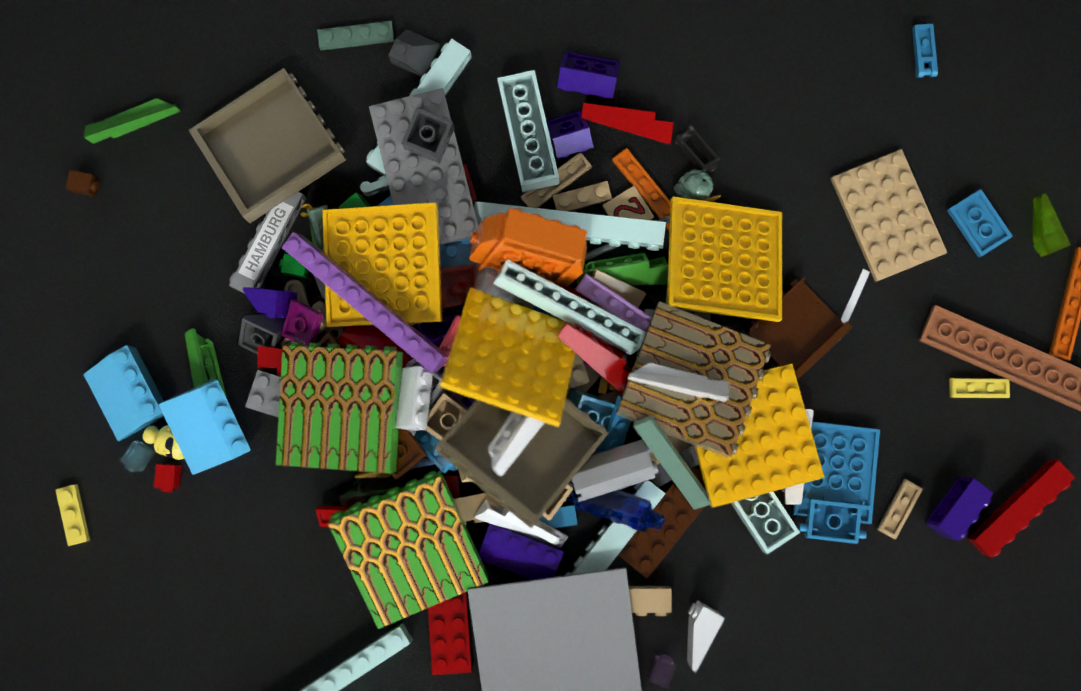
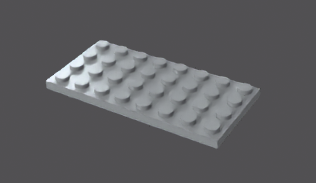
(421, 180)

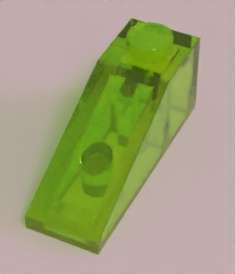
(1047, 230)

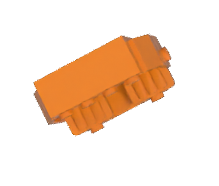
(532, 242)

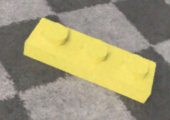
(72, 515)

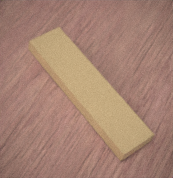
(567, 174)

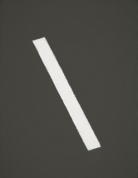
(855, 295)

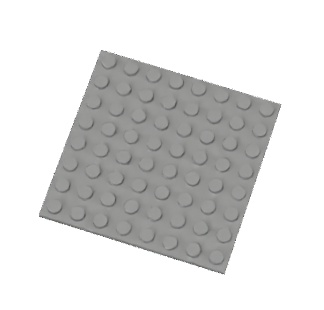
(556, 634)

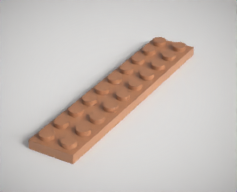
(1003, 356)

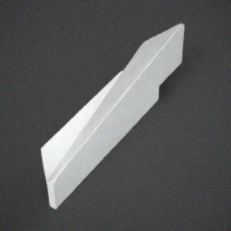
(681, 381)

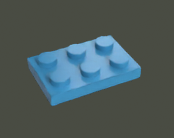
(979, 223)

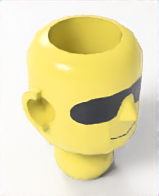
(163, 441)

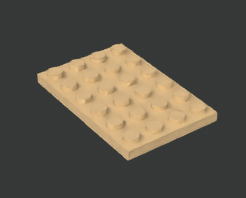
(888, 215)

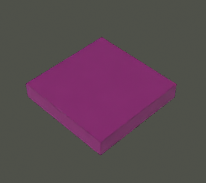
(302, 323)

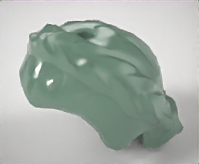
(694, 185)

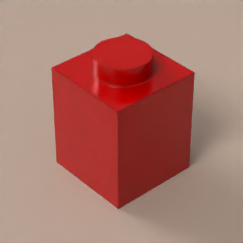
(167, 477)

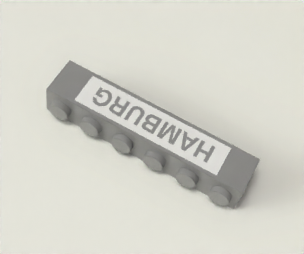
(266, 243)

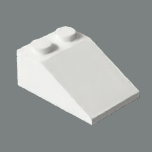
(702, 628)

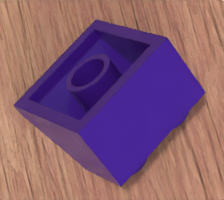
(569, 134)
(270, 301)

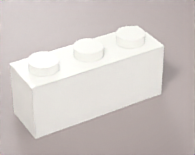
(414, 398)

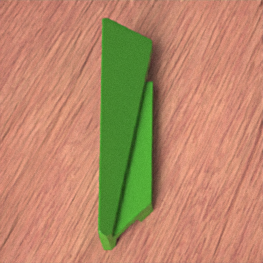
(129, 120)
(631, 269)
(202, 359)

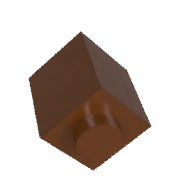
(82, 183)

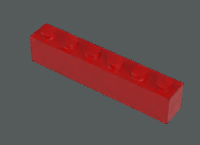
(1021, 508)

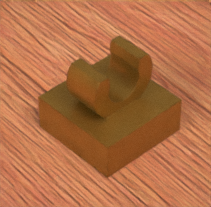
(604, 385)

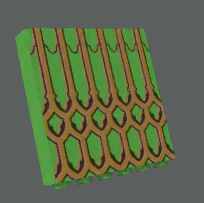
(339, 407)
(408, 549)

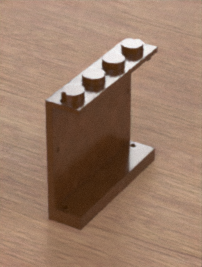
(803, 333)

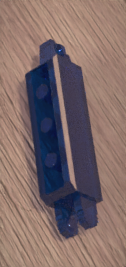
(621, 508)

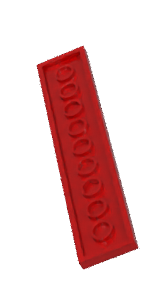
(450, 624)

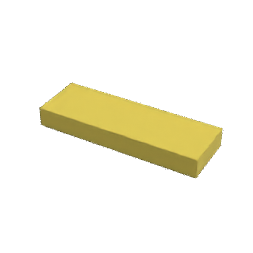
(979, 388)

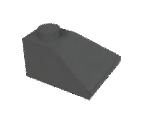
(413, 52)
(260, 331)

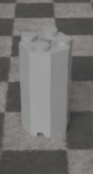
(614, 470)

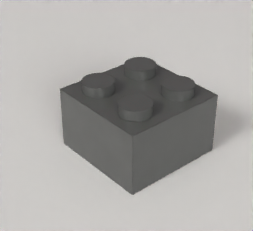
(428, 135)

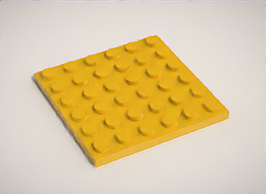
(391, 254)
(725, 259)
(510, 358)
(772, 451)

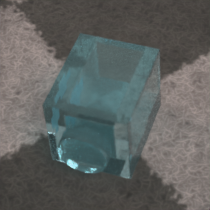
(137, 456)

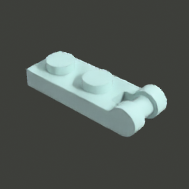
(375, 188)

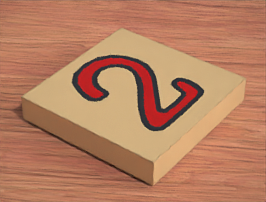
(628, 205)

